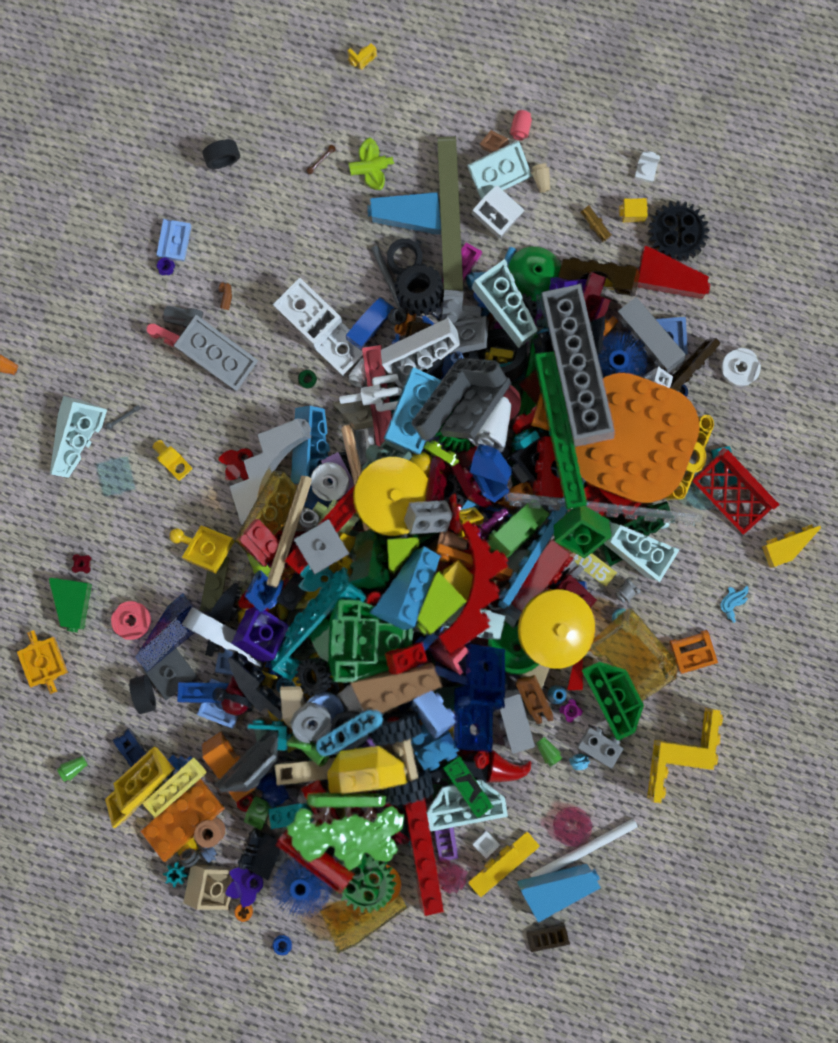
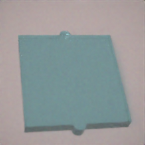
(116, 476)

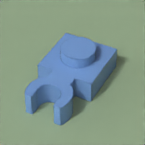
(222, 664)

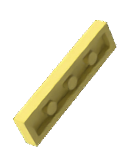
(174, 787)

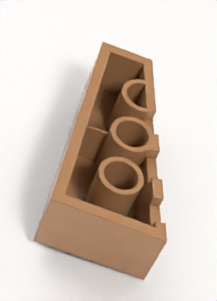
(387, 691)

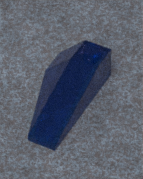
(166, 634)

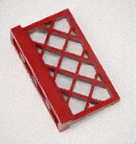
(744, 477)

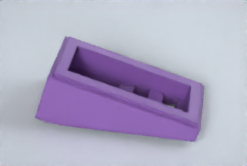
(452, 855)

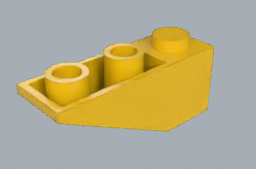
(786, 549)

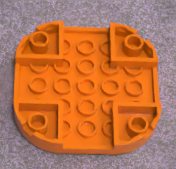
(650, 443)

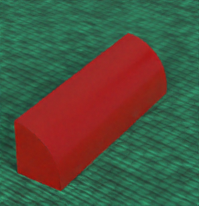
(324, 867)

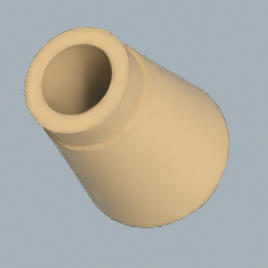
(542, 177)

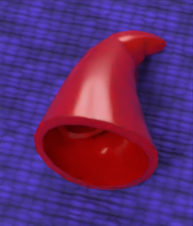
(505, 771)

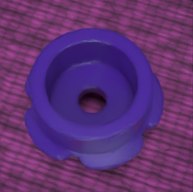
(165, 271)

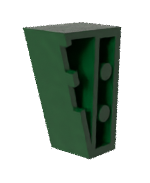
(370, 562)

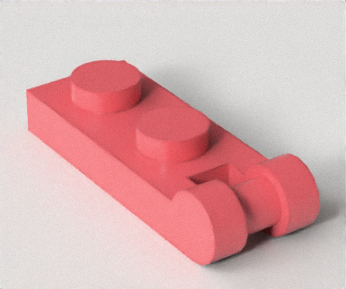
(156, 331)

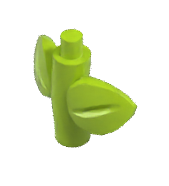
(371, 164)

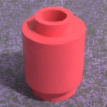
(521, 125)

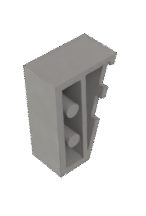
(515, 722)

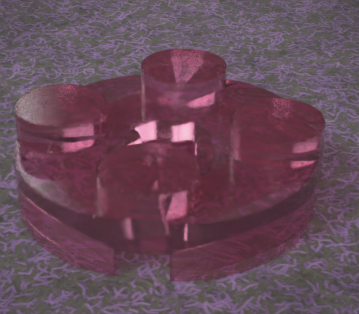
(583, 825)

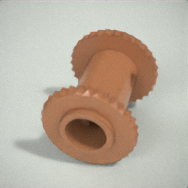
(205, 839)

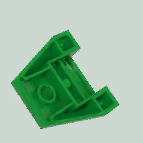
(360, 641)

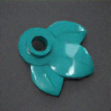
(313, 581)

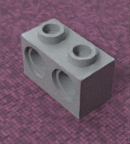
(428, 517)

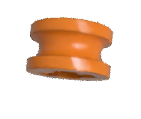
(248, 915)

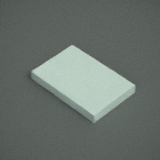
(500, 168)

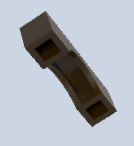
(623, 278)

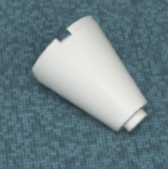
(496, 427)

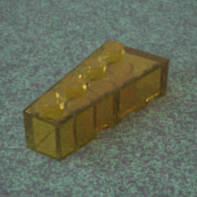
(272, 504)

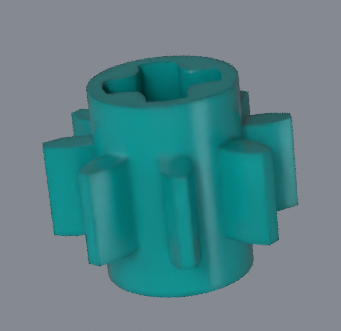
(171, 878)

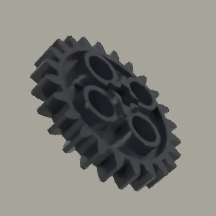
(695, 231)

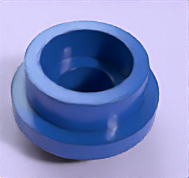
(282, 951)

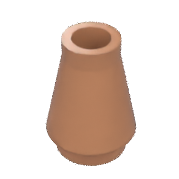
(452, 540)

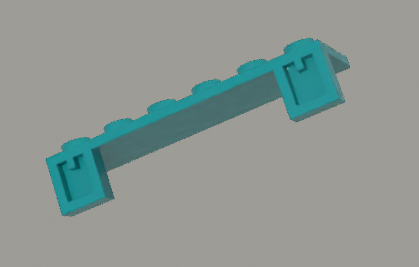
(310, 617)

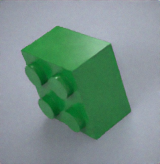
(582, 531)

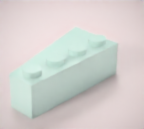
(505, 302)

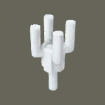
(376, 394)

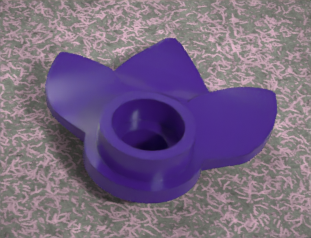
(241, 886)

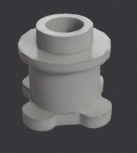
(627, 591)

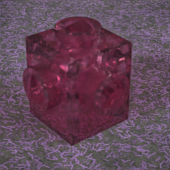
(452, 870)

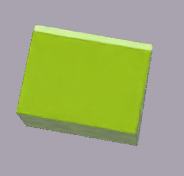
(400, 551)

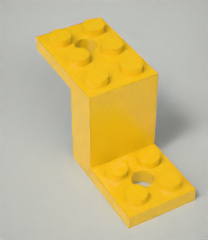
(684, 754)

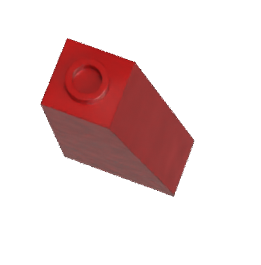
(668, 275)

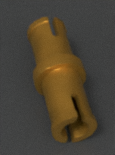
(596, 223)

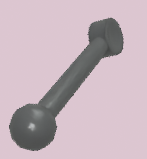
(109, 425)

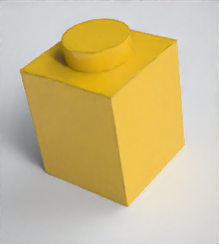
(633, 210)

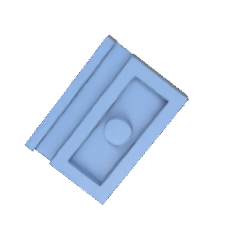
(174, 240)

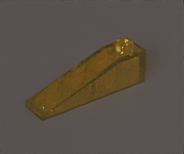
(350, 926)

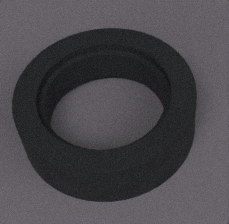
(499, 337)

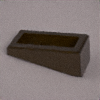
(546, 930)

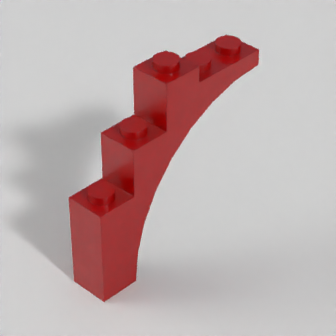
(482, 592)

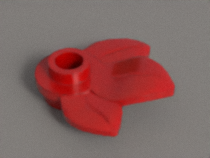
(235, 465)
(455, 523)

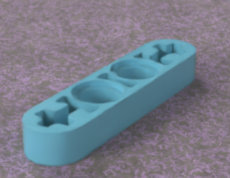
(347, 730)

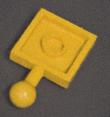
(205, 549)

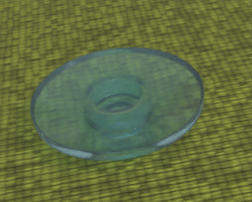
(699, 500)

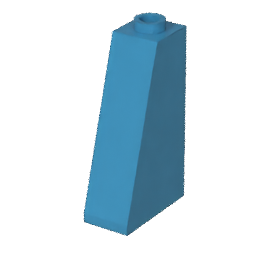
(410, 212)
(558, 889)

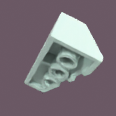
(74, 428)

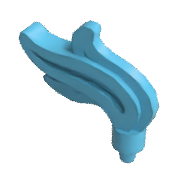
(733, 599)

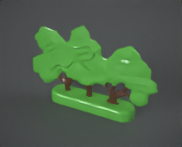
(348, 836)

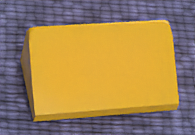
(459, 578)

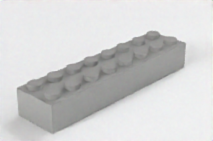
(578, 365)

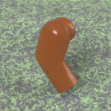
(227, 295)

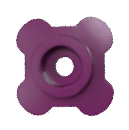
(570, 705)

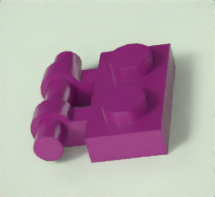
(493, 523)

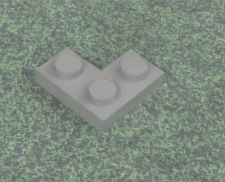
(455, 310)

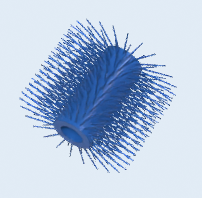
(618, 356)
(299, 892)

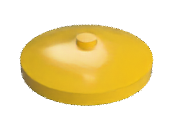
(385, 493)
(556, 628)

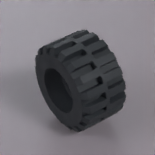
(419, 277)

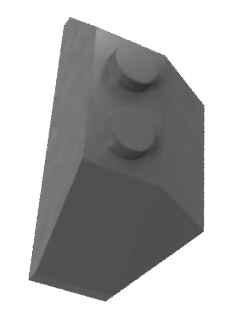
(252, 765)

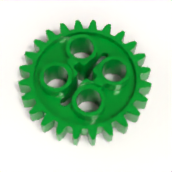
(366, 881)

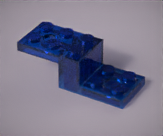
(479, 698)

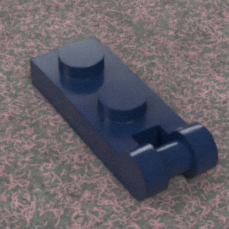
(133, 752)

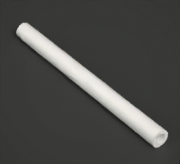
(586, 848)

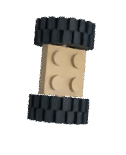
(395, 738)

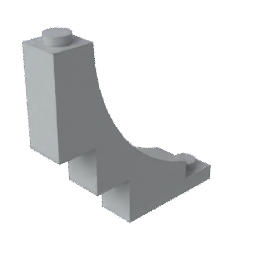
(275, 445)

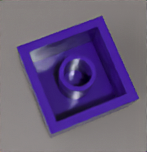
(260, 634)

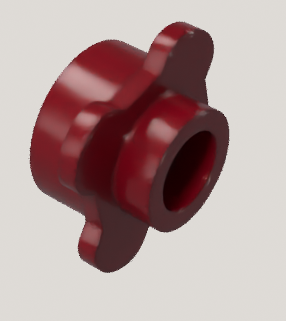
(86, 563)

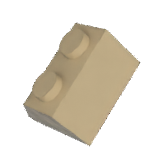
(207, 887)

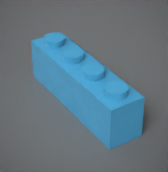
(310, 453)
(408, 590)

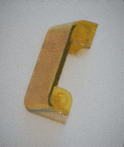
(634, 647)

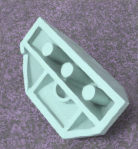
(451, 809)

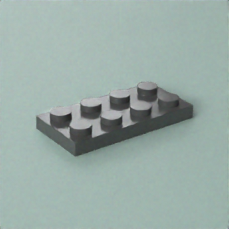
(473, 410)

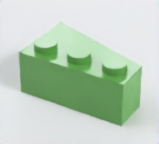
(517, 530)

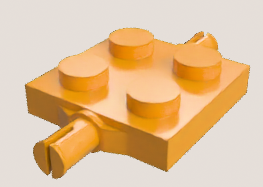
(42, 662)

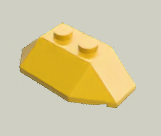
(365, 770)

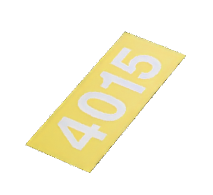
(596, 568)

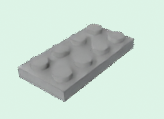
(215, 353)

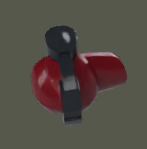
(232, 699)

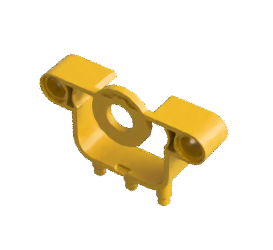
(706, 426)

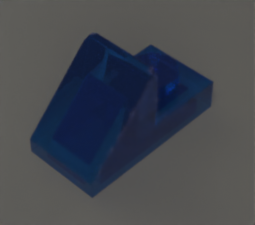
(274, 793)

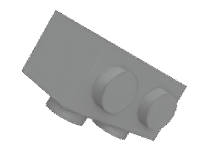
(600, 747)

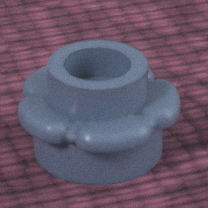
(208, 853)

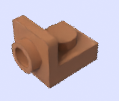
(493, 142)

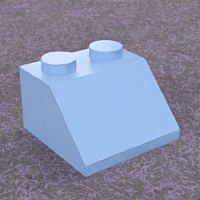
(433, 713)

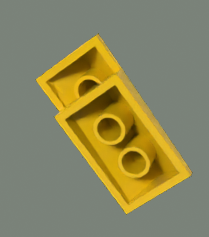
(137, 785)

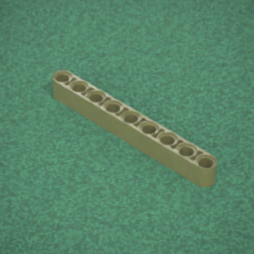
(450, 213)

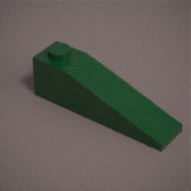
(639, 525)

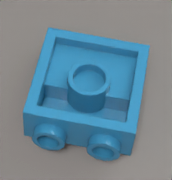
(431, 750)

